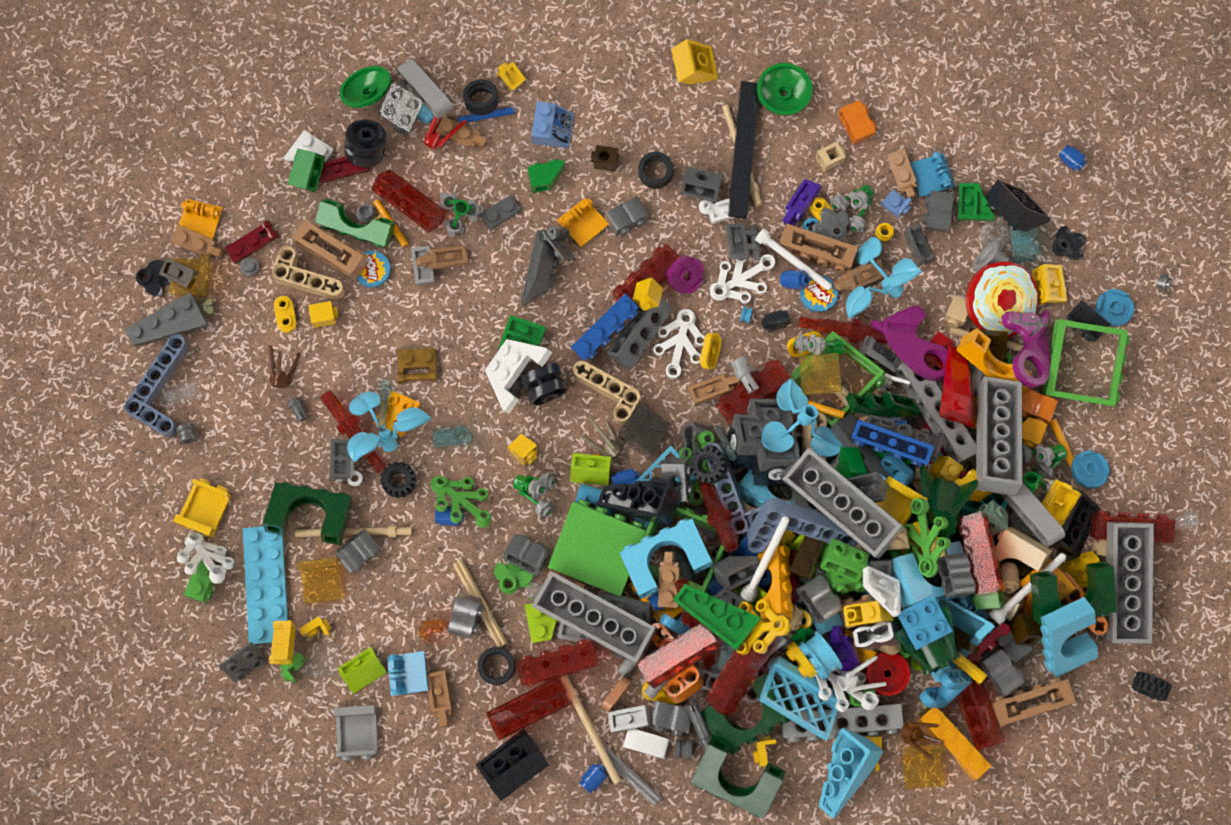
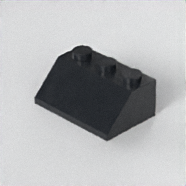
(1016, 207)
(1077, 526)
(512, 764)

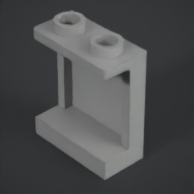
(356, 732)

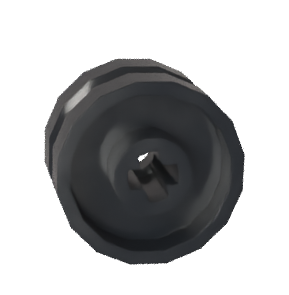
(365, 143)
(544, 384)

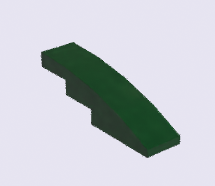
(887, 405)

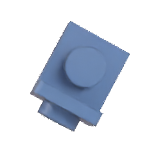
(896, 204)

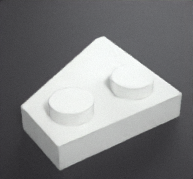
(309, 143)
(883, 589)

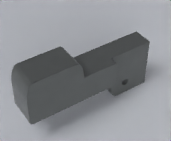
(843, 431)

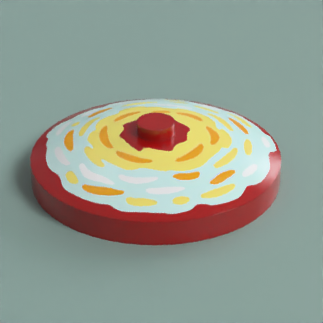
(997, 290)

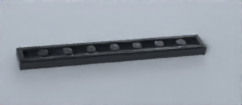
(743, 150)

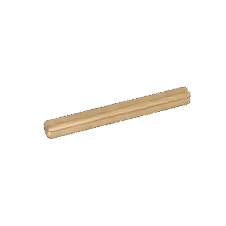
(486, 614)

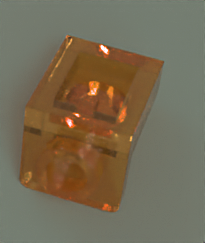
(435, 626)

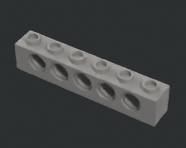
(928, 405)
(893, 724)

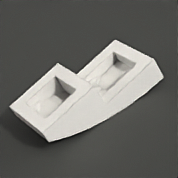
(646, 743)

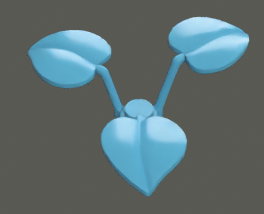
(902, 273)
(778, 439)
(365, 443)

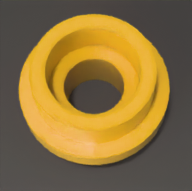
(884, 226)

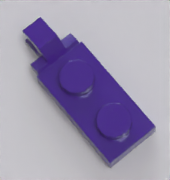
(801, 201)
(844, 649)

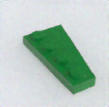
(722, 618)

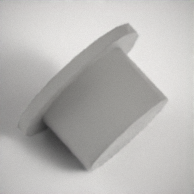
(988, 255)

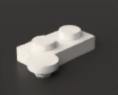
(717, 212)

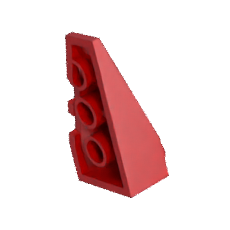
(958, 394)

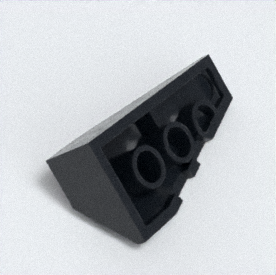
(645, 500)

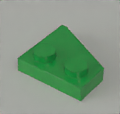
(973, 204)
(523, 331)

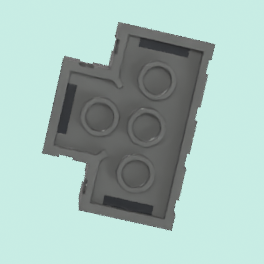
(746, 440)

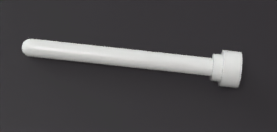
(764, 238)
(750, 592)
(1000, 613)

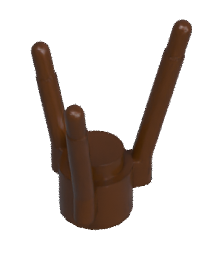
(279, 378)
(911, 733)

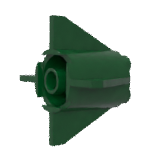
(944, 500)
(935, 653)

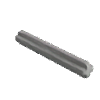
(633, 779)

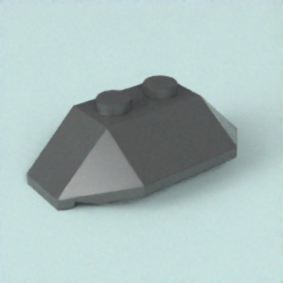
(540, 270)

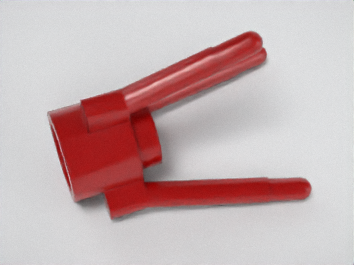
(433, 138)

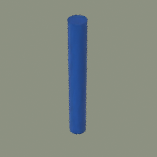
(496, 113)

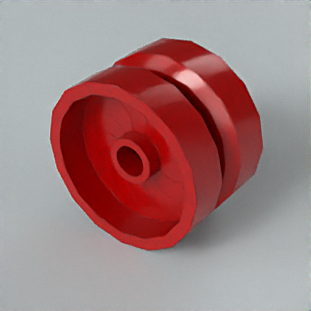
(897, 673)

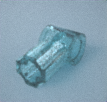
(449, 437)
(725, 655)

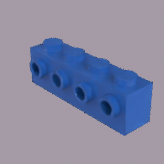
(605, 326)
(892, 441)

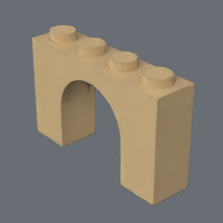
(1021, 547)

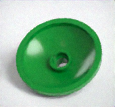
(787, 79)
(365, 87)

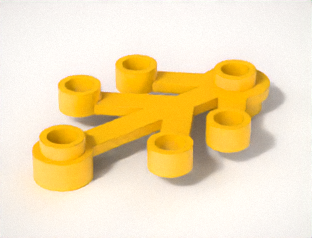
(772, 626)

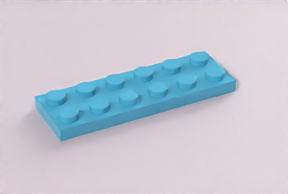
(264, 583)

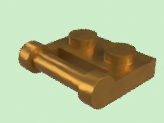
(416, 360)

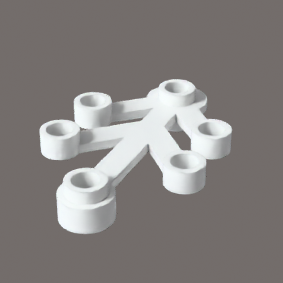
(739, 280)
(680, 340)
(195, 542)
(868, 700)

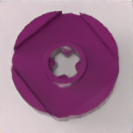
(677, 270)

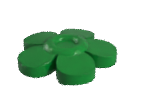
(802, 635)

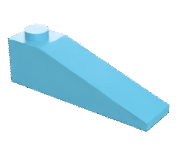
(850, 765)

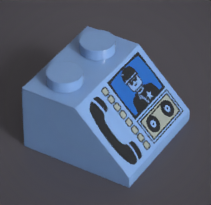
(552, 125)

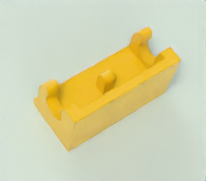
(1060, 501)
(283, 642)

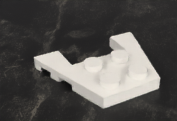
(507, 367)

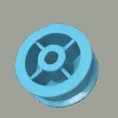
(820, 655)

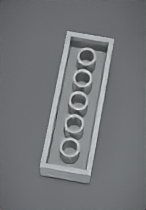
(999, 436)
(843, 503)
(1132, 557)
(594, 618)

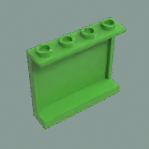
(592, 544)

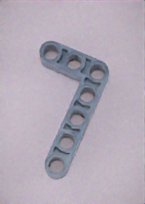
(147, 382)
(733, 496)
(801, 521)

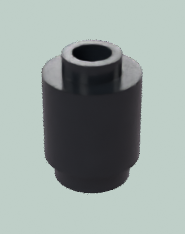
(775, 320)

